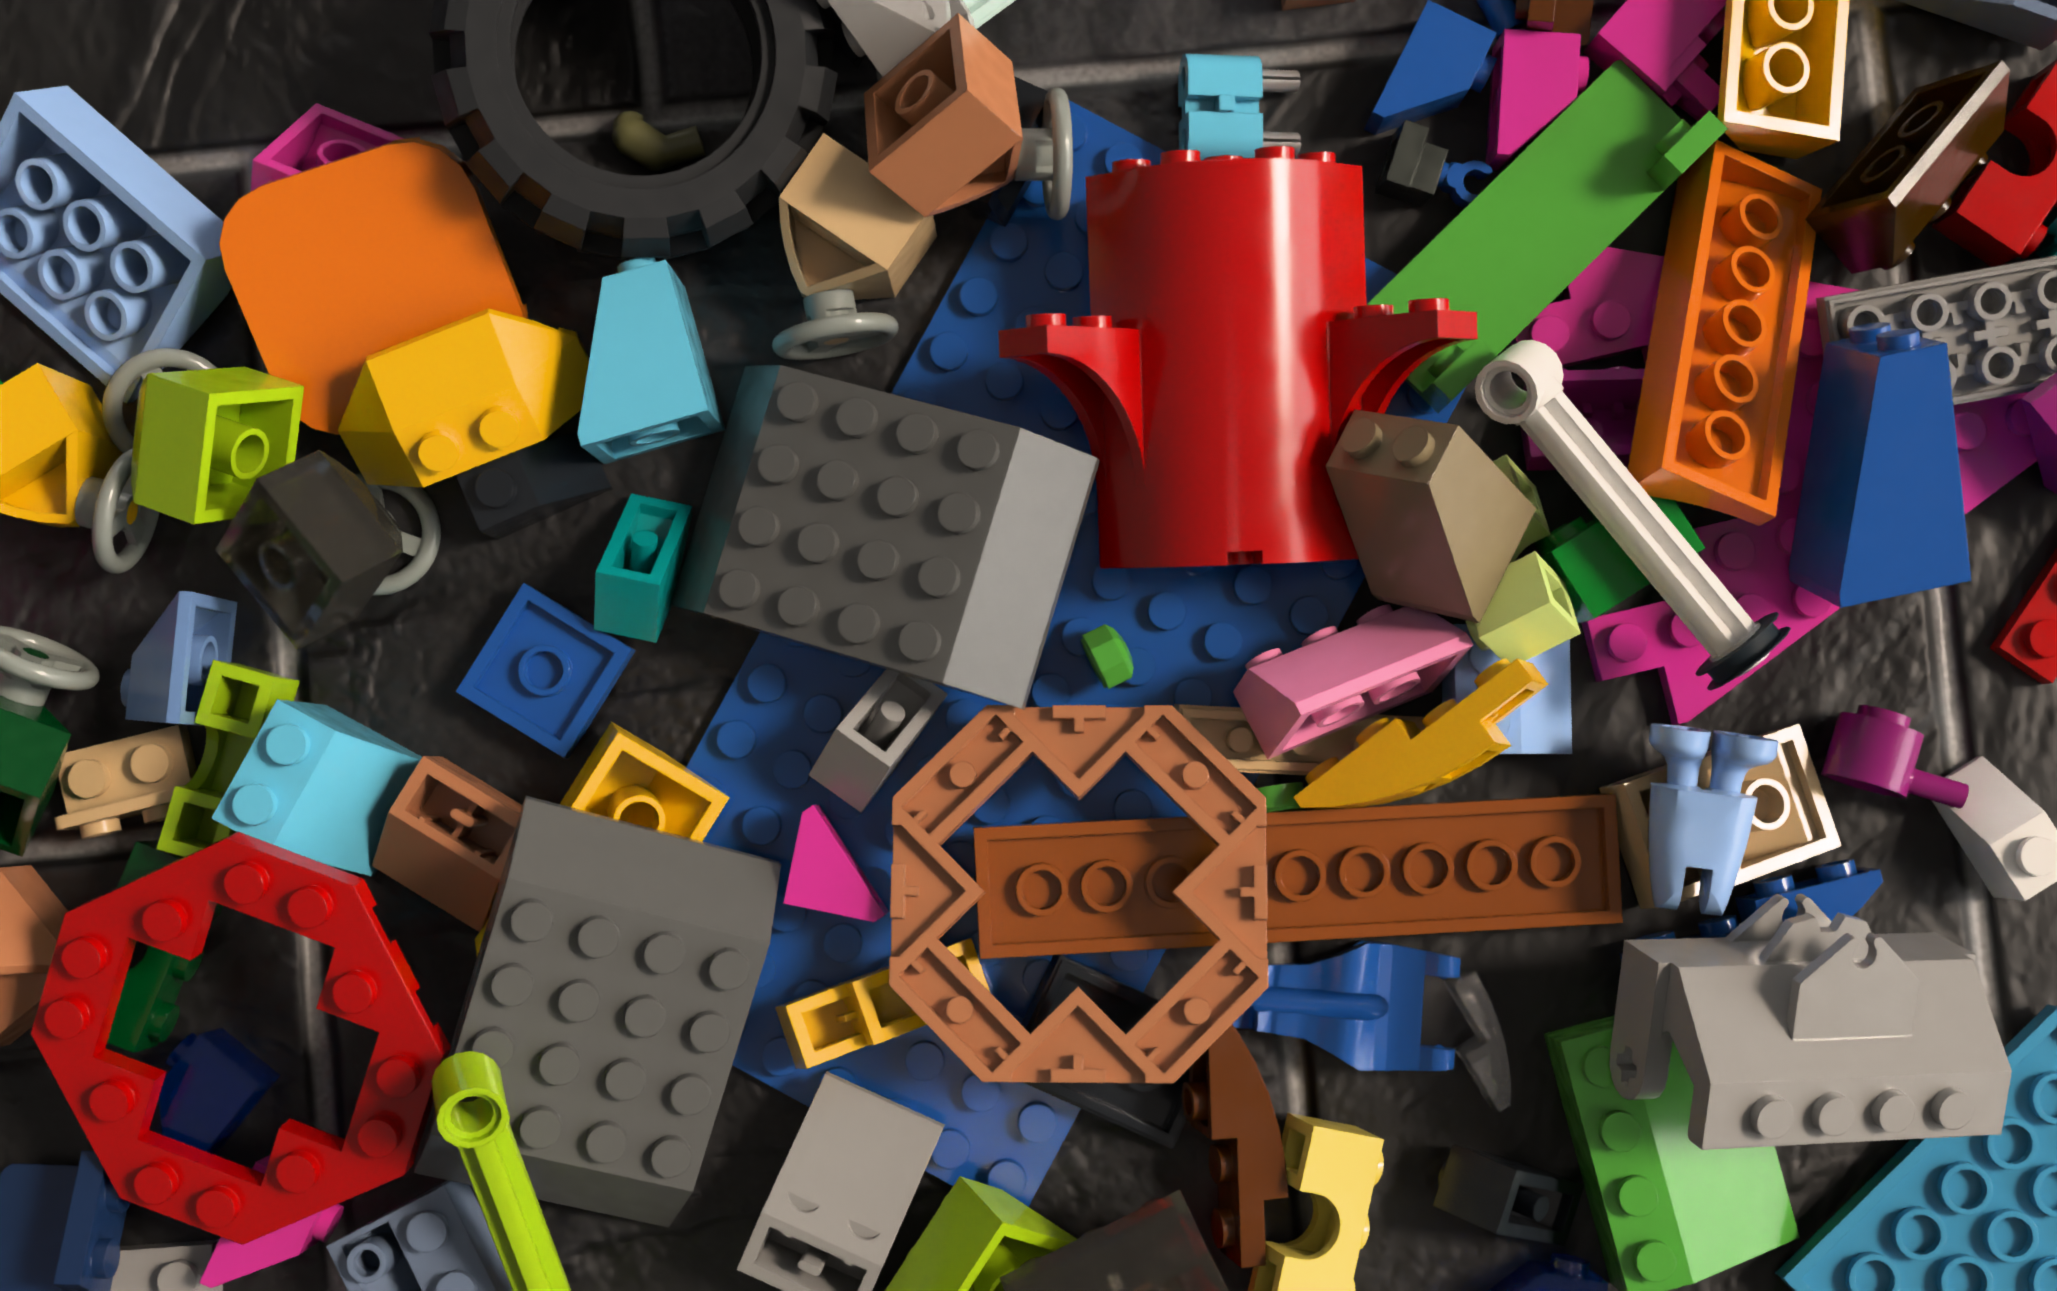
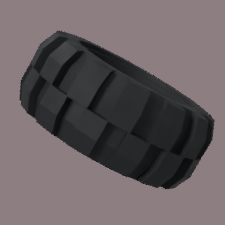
(634, 213)

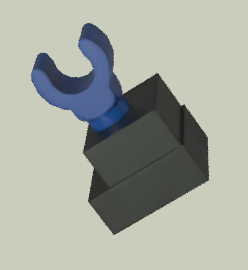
(1417, 168)

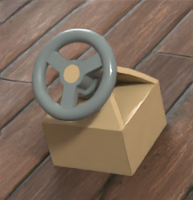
(845, 244)

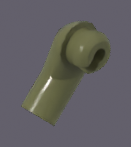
(651, 147)

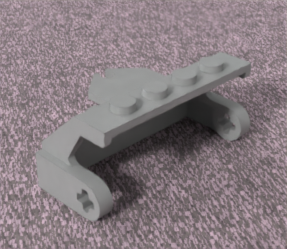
(1812, 1032)

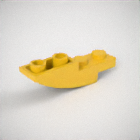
(1403, 762)

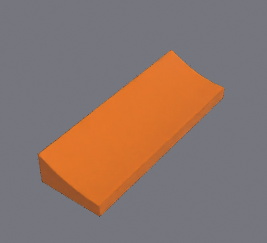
(1726, 336)

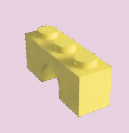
(1338, 1170)

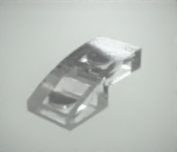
(1485, 1052)

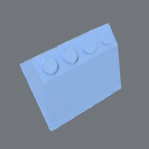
(100, 236)

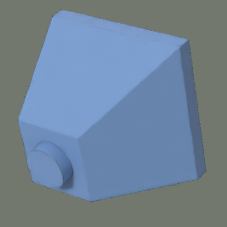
(176, 659)

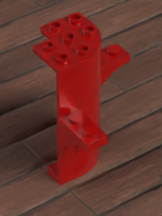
(1227, 354)

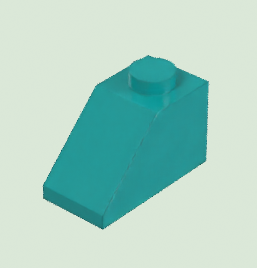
(641, 568)

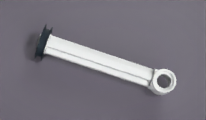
(1625, 509)

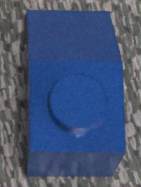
(1435, 69)

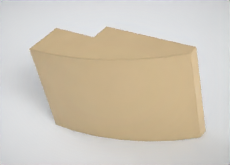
(1786, 827)

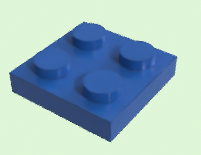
(545, 671)

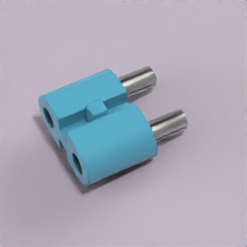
(1222, 104)

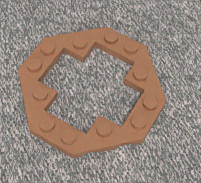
(1078, 1038)

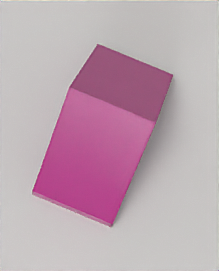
(826, 873)

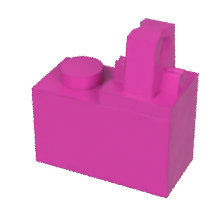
(1663, 48)

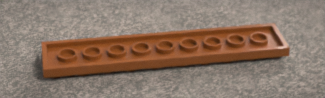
(1327, 875)

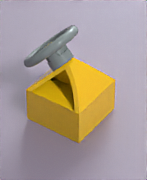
(65, 467)

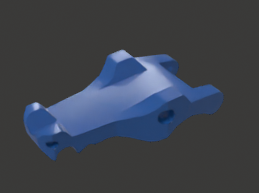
(1357, 1005)

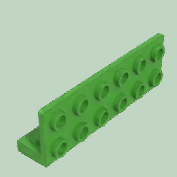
(1547, 220)

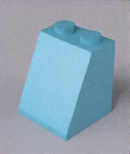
(645, 367)
(317, 785)

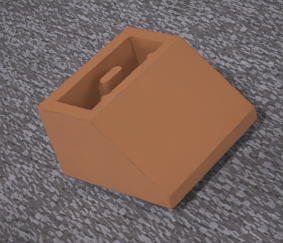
(449, 839)

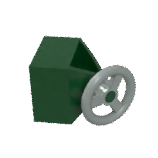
(30, 736)

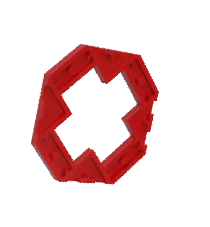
(118, 1095)

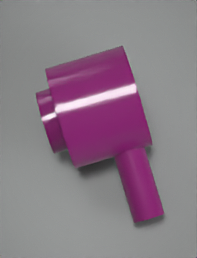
(1879, 755)

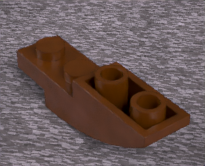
(1248, 1161)

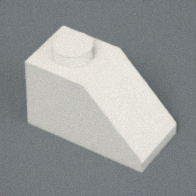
(2002, 833)

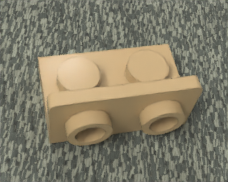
(124, 780)

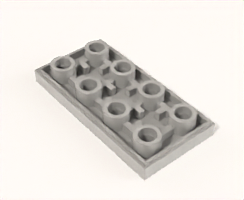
(1992, 318)

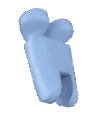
(1698, 825)

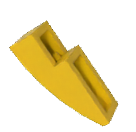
(855, 1014)

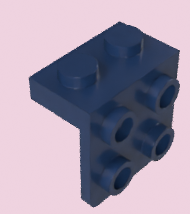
(59, 1227)

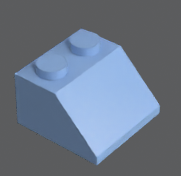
(1541, 722)

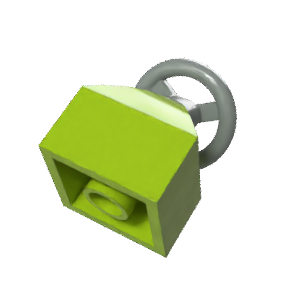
(201, 432)

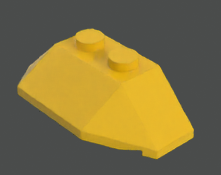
(461, 397)

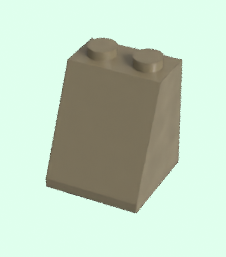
(1426, 512)

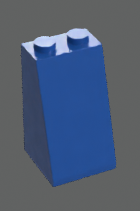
(1881, 472)

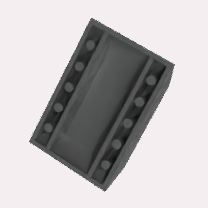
(887, 531)
(612, 1005)

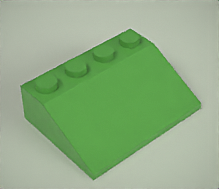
(1655, 1196)

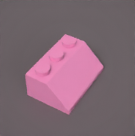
(1347, 675)

